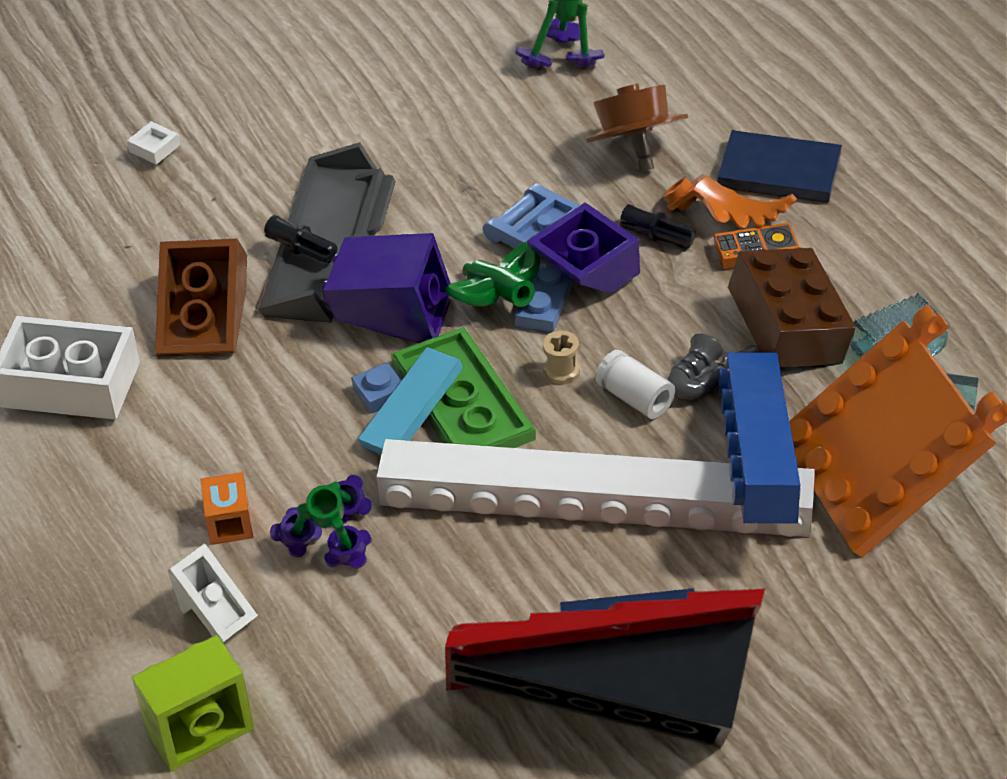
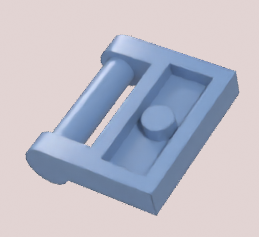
(547, 209)

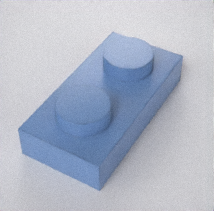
(550, 296)

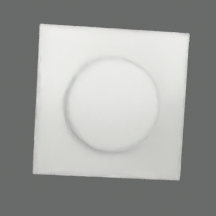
(153, 142)

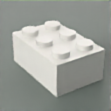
(67, 367)

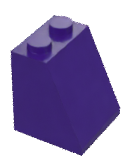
(390, 285)

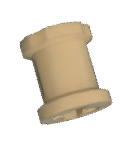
(561, 357)

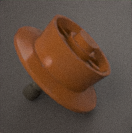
(634, 114)

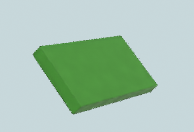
(477, 403)

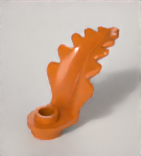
(724, 202)

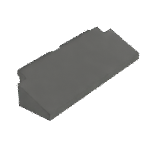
(337, 199)

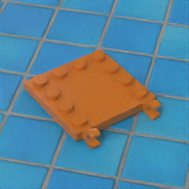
(891, 434)

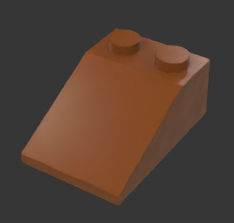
(200, 296)

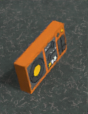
(765, 237)

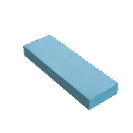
(412, 400)

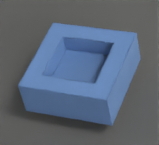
(375, 386)

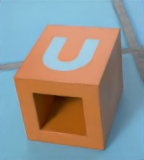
(226, 508)

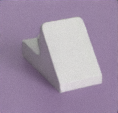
(208, 590)

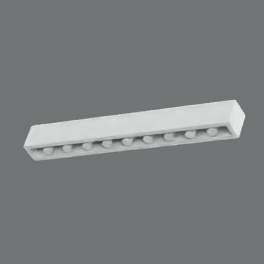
(572, 487)

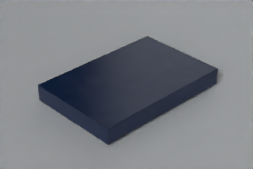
(779, 166)

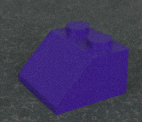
(589, 249)

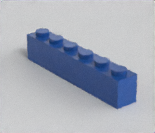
(759, 439)

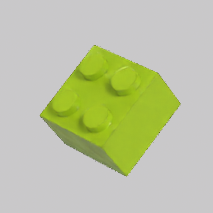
(193, 702)

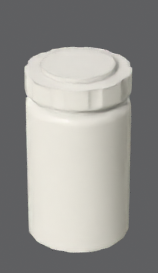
(635, 384)

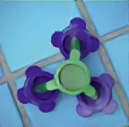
(325, 508)

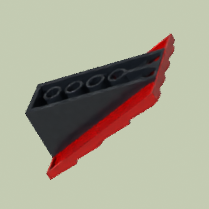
(636, 664)

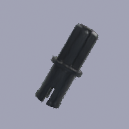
(657, 226)
(300, 239)

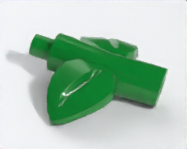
(489, 281)

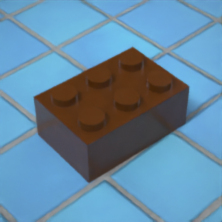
(791, 306)

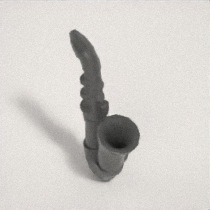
(698, 370)

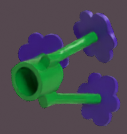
(562, 31)

